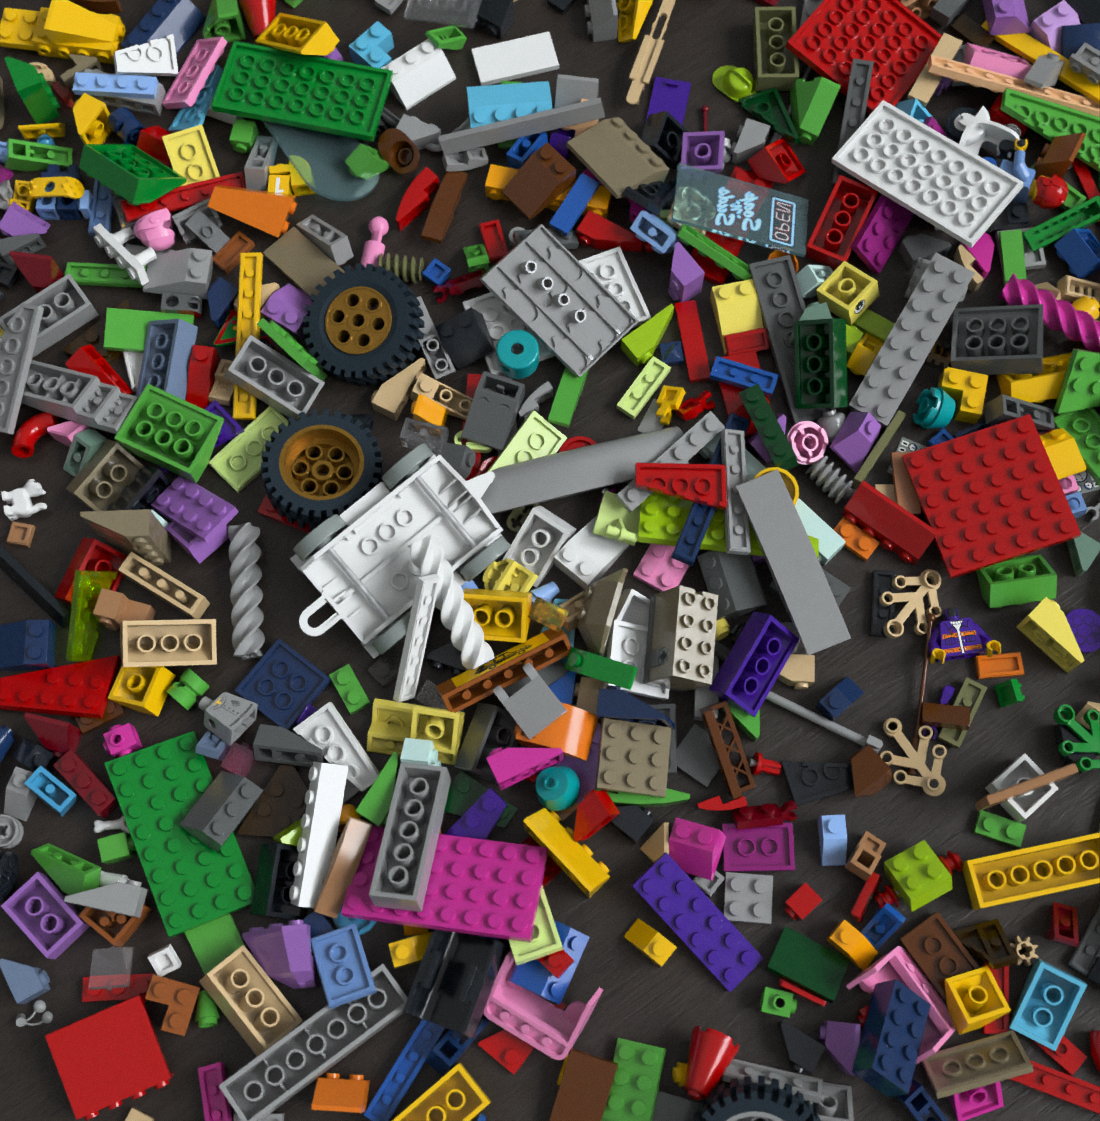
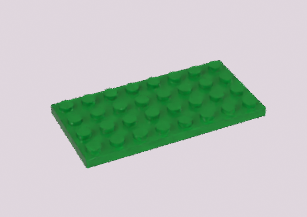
(302, 91)
(184, 874)

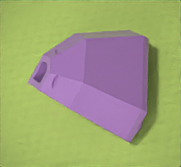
(285, 953)

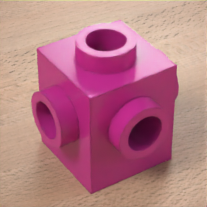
(121, 740)

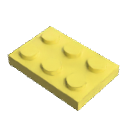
(191, 155)

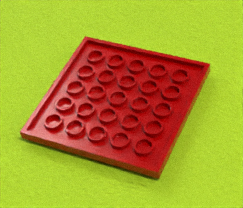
(871, 32)
(991, 496)

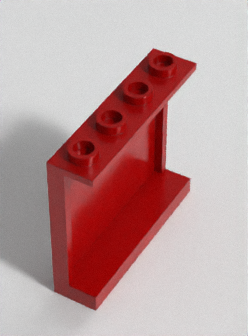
(108, 1057)

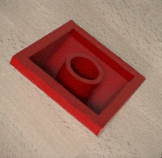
(151, 142)

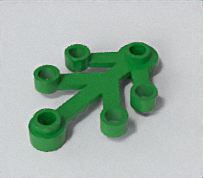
(1092, 740)

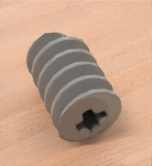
(830, 479)

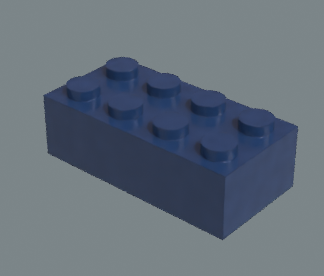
(891, 1038)

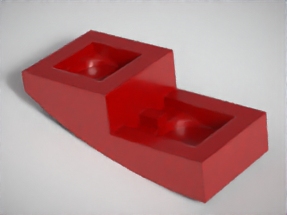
(716, 804)

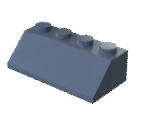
(167, 356)

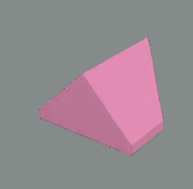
(65, 431)

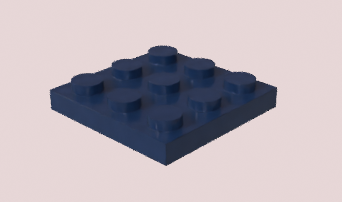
(283, 684)

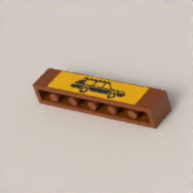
(503, 669)

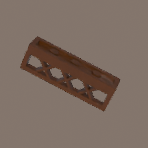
(722, 754)

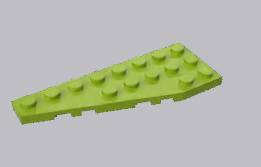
(665, 516)

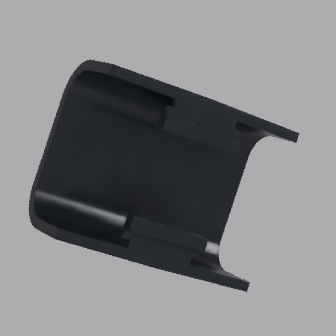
(455, 980)

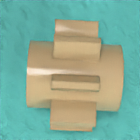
(1030, 950)

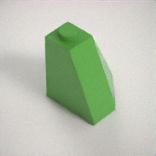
(224, 21)
(811, 106)

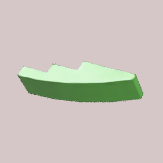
(566, 398)
(672, 797)

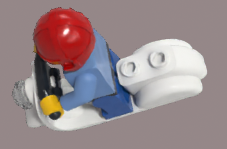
(975, 130)

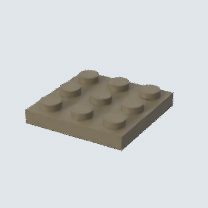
(633, 758)

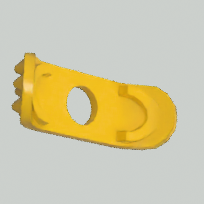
(64, 187)

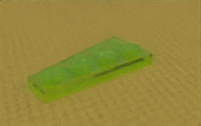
(82, 620)

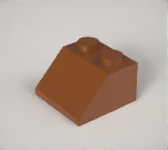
(1058, 155)

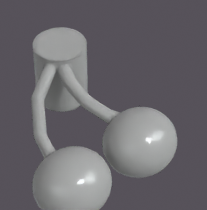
(39, 1007)

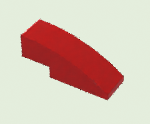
(416, 198)

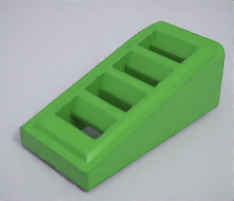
(447, 37)

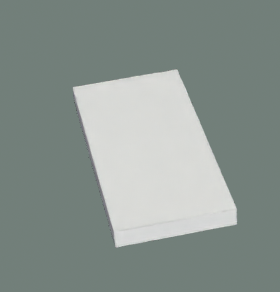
(515, 58)

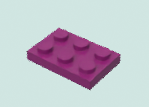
(758, 848)

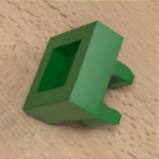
(1009, 693)

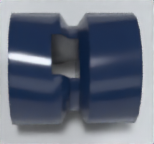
(125, 125)

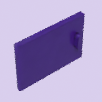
(669, 98)

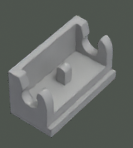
(183, 216)

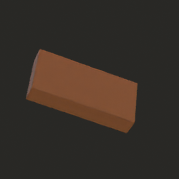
(229, 254)

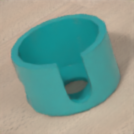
(518, 365)

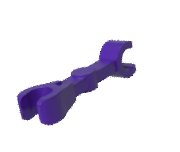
(945, 696)

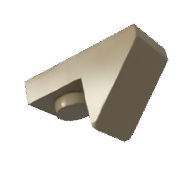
(80, 63)

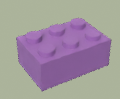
(45, 915)

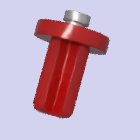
(759, 764)

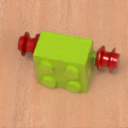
(918, 876)

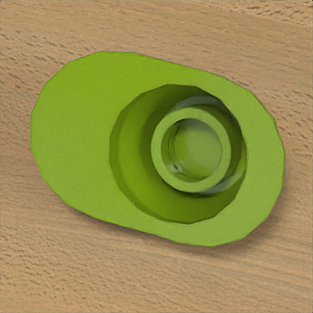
(734, 82)

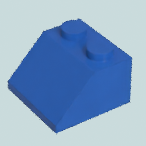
(1080, 251)

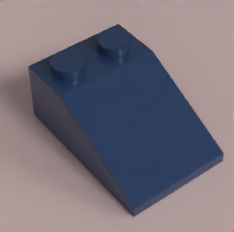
(28, 645)
(620, 705)

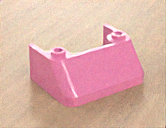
(900, 966)
(535, 1018)

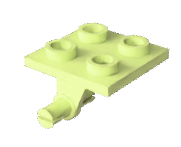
(615, 521)

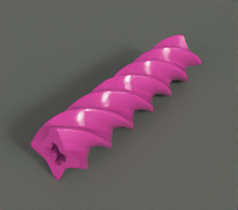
(1057, 314)

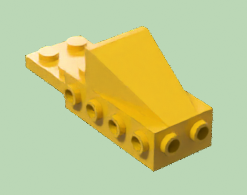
(63, 31)

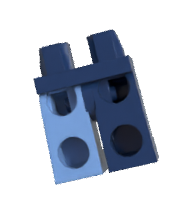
(59, 207)

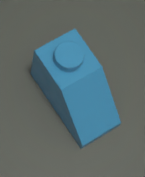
(51, 791)

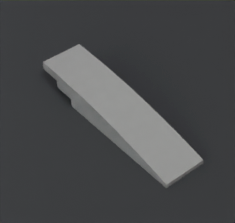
(76, 397)
(793, 563)

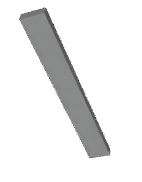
(522, 126)

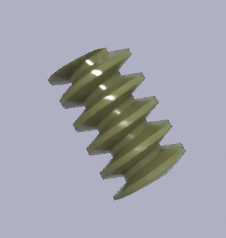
(403, 268)

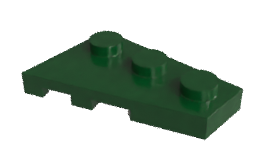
(464, 794)

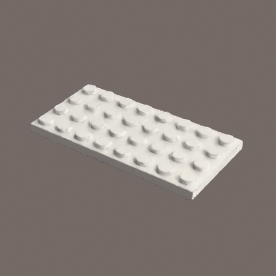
(927, 173)
(607, 267)

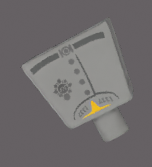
(228, 716)

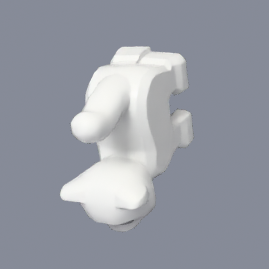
(21, 500)

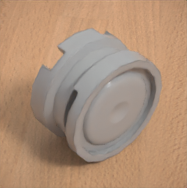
(10, 831)

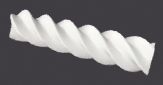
(455, 611)

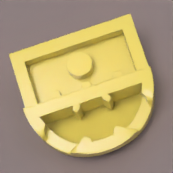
(508, 576)

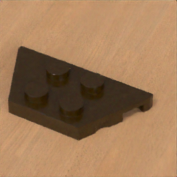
(95, 336)
(278, 805)

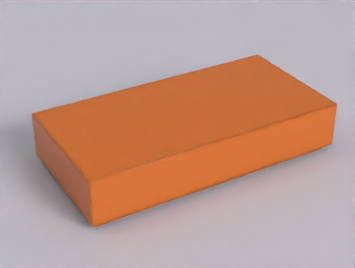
(999, 666)

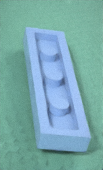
(115, 85)

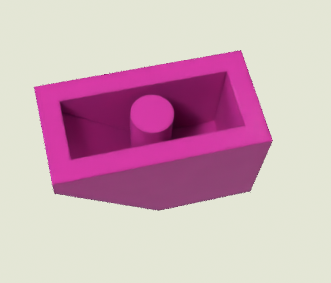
(983, 253)

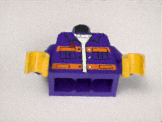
(959, 639)

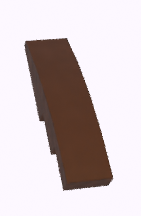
(443, 206)

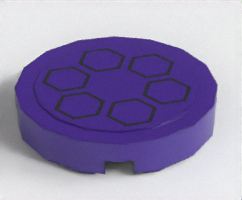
(1085, 628)

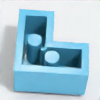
(372, 47)

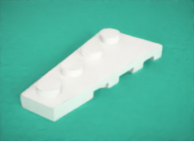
(339, 745)

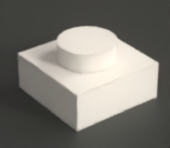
(164, 960)

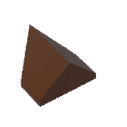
(869, 772)

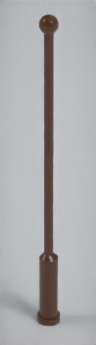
(915, 740)

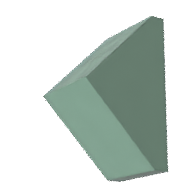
(1082, 553)

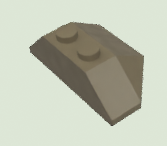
(599, 610)

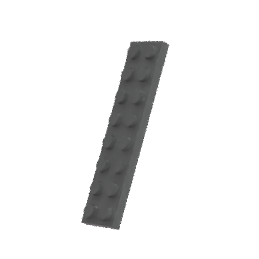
(781, 306)

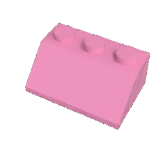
(996, 61)

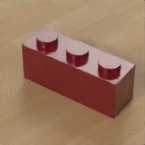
(87, 783)

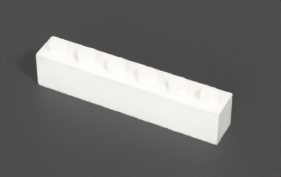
(319, 831)

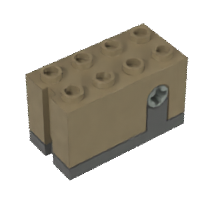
(680, 639)

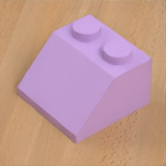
(1049, 25)

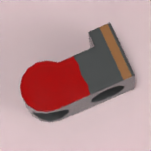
(181, 304)

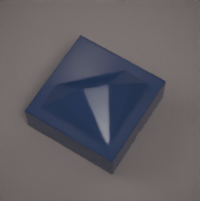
(671, 353)

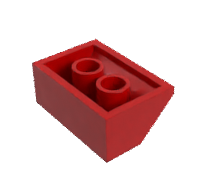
(90, 556)

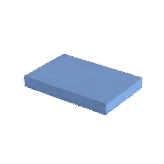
(342, 966)

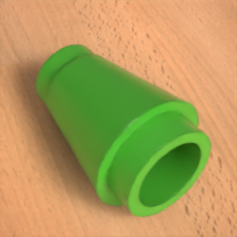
(206, 1012)

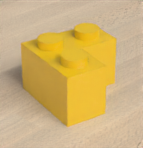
(967, 389)

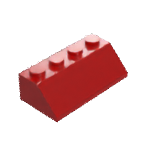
(888, 523)

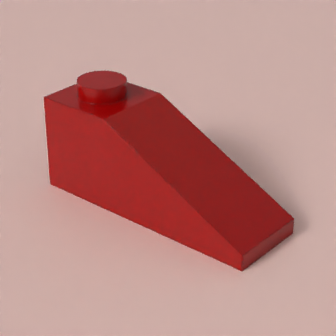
(606, 235)
(90, 361)
(201, 375)

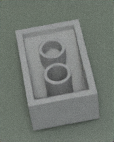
(181, 272)

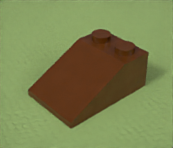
(540, 181)

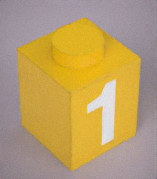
(280, 184)

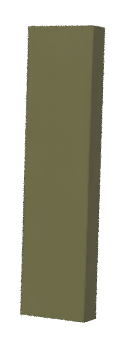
(878, 449)

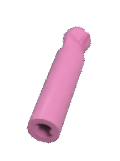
(373, 248)

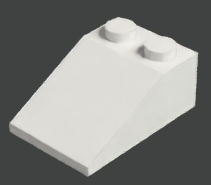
(539, 541)
(588, 555)

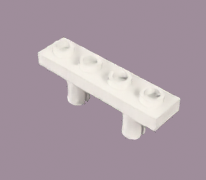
(113, 246)

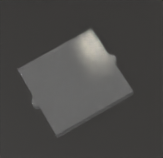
(111, 968)

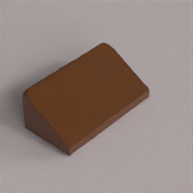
(946, 716)

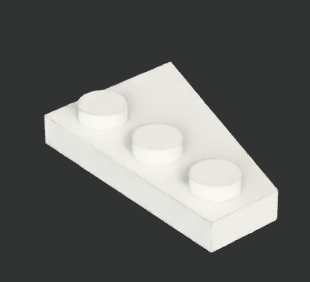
(151, 58)

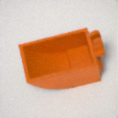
(570, 732)

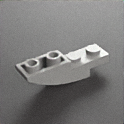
(431, 347)

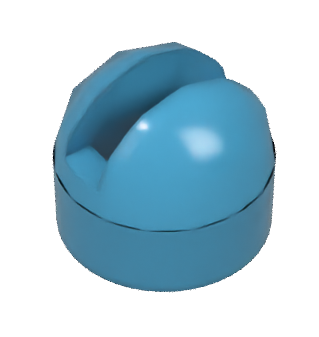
(45, 139)

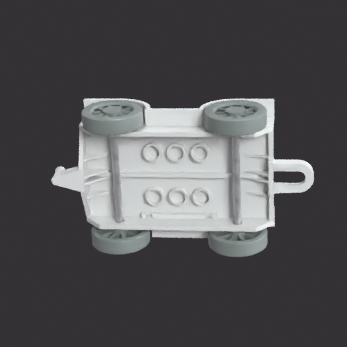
(363, 554)

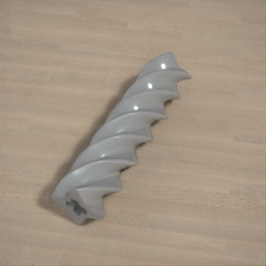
(245, 593)

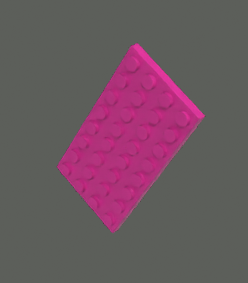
(471, 888)

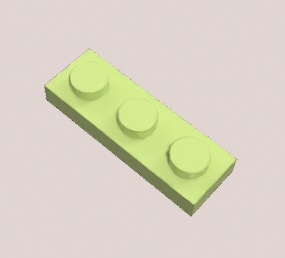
(643, 387)

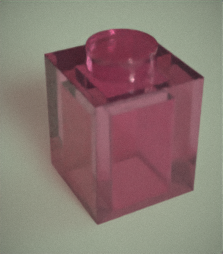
(239, 759)

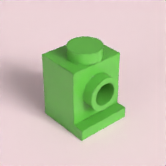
(768, 1005)

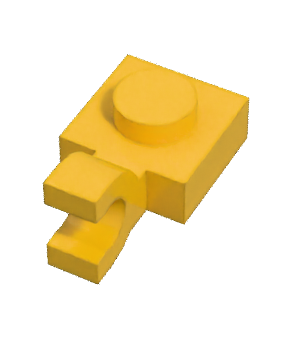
(669, 399)

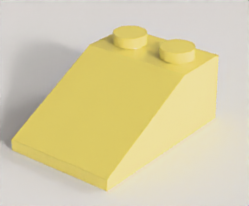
(736, 308)
(1052, 634)

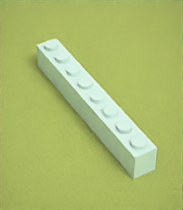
(829, 541)

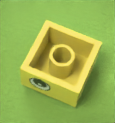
(848, 292)

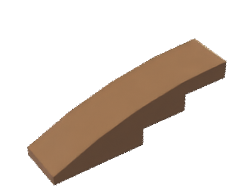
(343, 867)

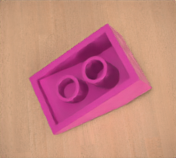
(517, 764)

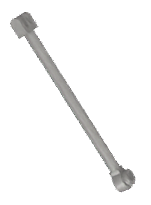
(875, 743)

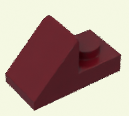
(1063, 924)

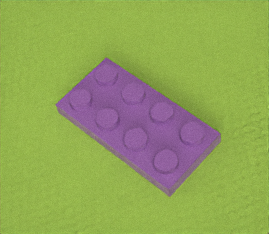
(194, 508)

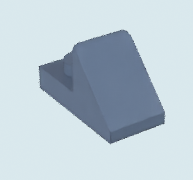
(212, 746)

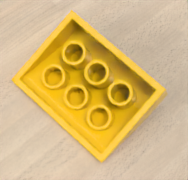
(566, 852)

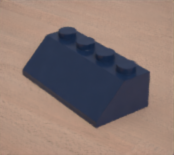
(167, 18)

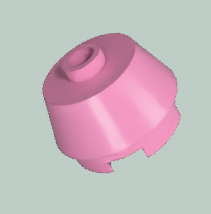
(807, 442)

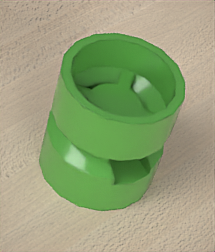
(188, 688)

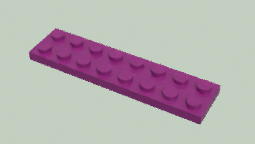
(884, 226)

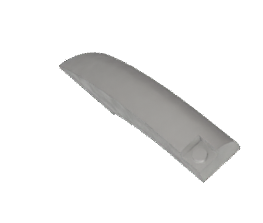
(575, 470)

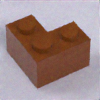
(114, 926)
(180, 1001)

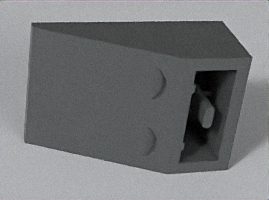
(493, 410)

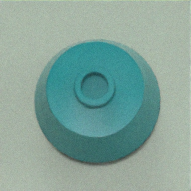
(935, 408)
(557, 787)

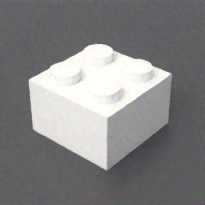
(1017, 772)

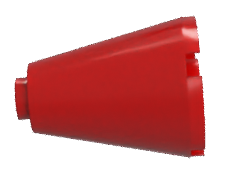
(258, 14)
(707, 1061)

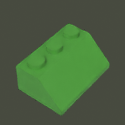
(1017, 581)

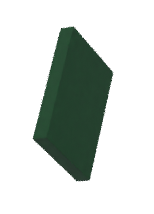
(808, 964)

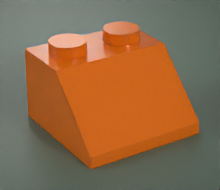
(341, 1094)

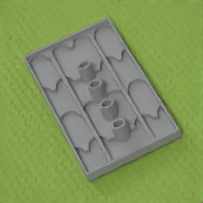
(558, 300)

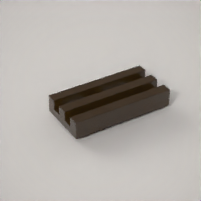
(938, 357)

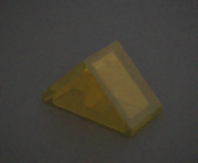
(548, 613)

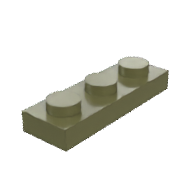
(970, 696)

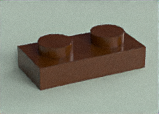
(112, 712)

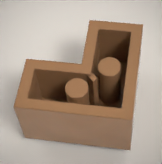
(116, 607)

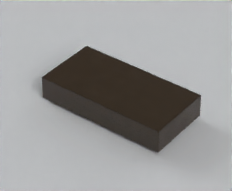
(971, 32)

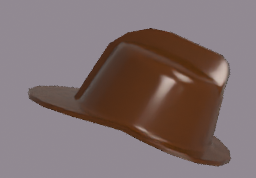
(398, 151)

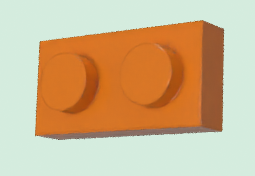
(856, 540)

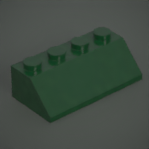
(820, 363)

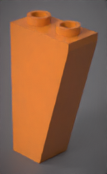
(255, 207)

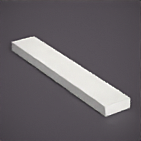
(416, 637)

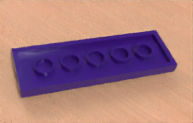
(697, 922)

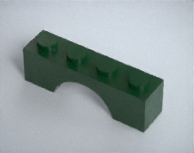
(768, 428)

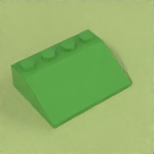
(170, 433)

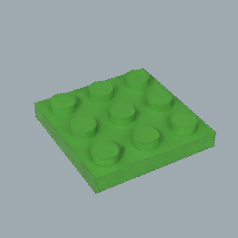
(293, 348)

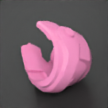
(155, 230)

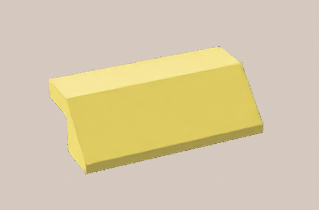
(393, 724)

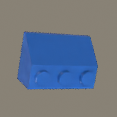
(539, 979)

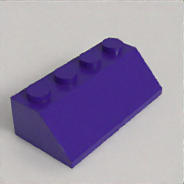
(754, 663)

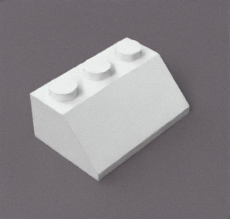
(419, 74)

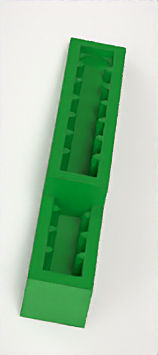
(1059, 226)

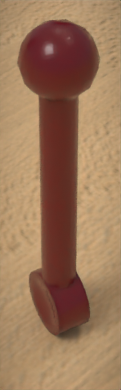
(705, 109)

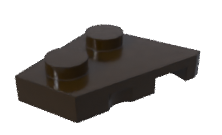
(988, 943)

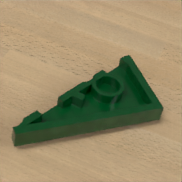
(770, 110)

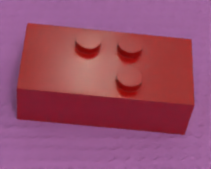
(840, 222)

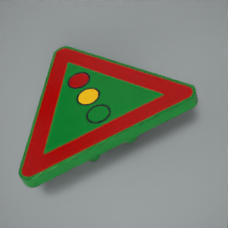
(228, 332)

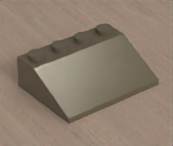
(617, 156)
(132, 532)

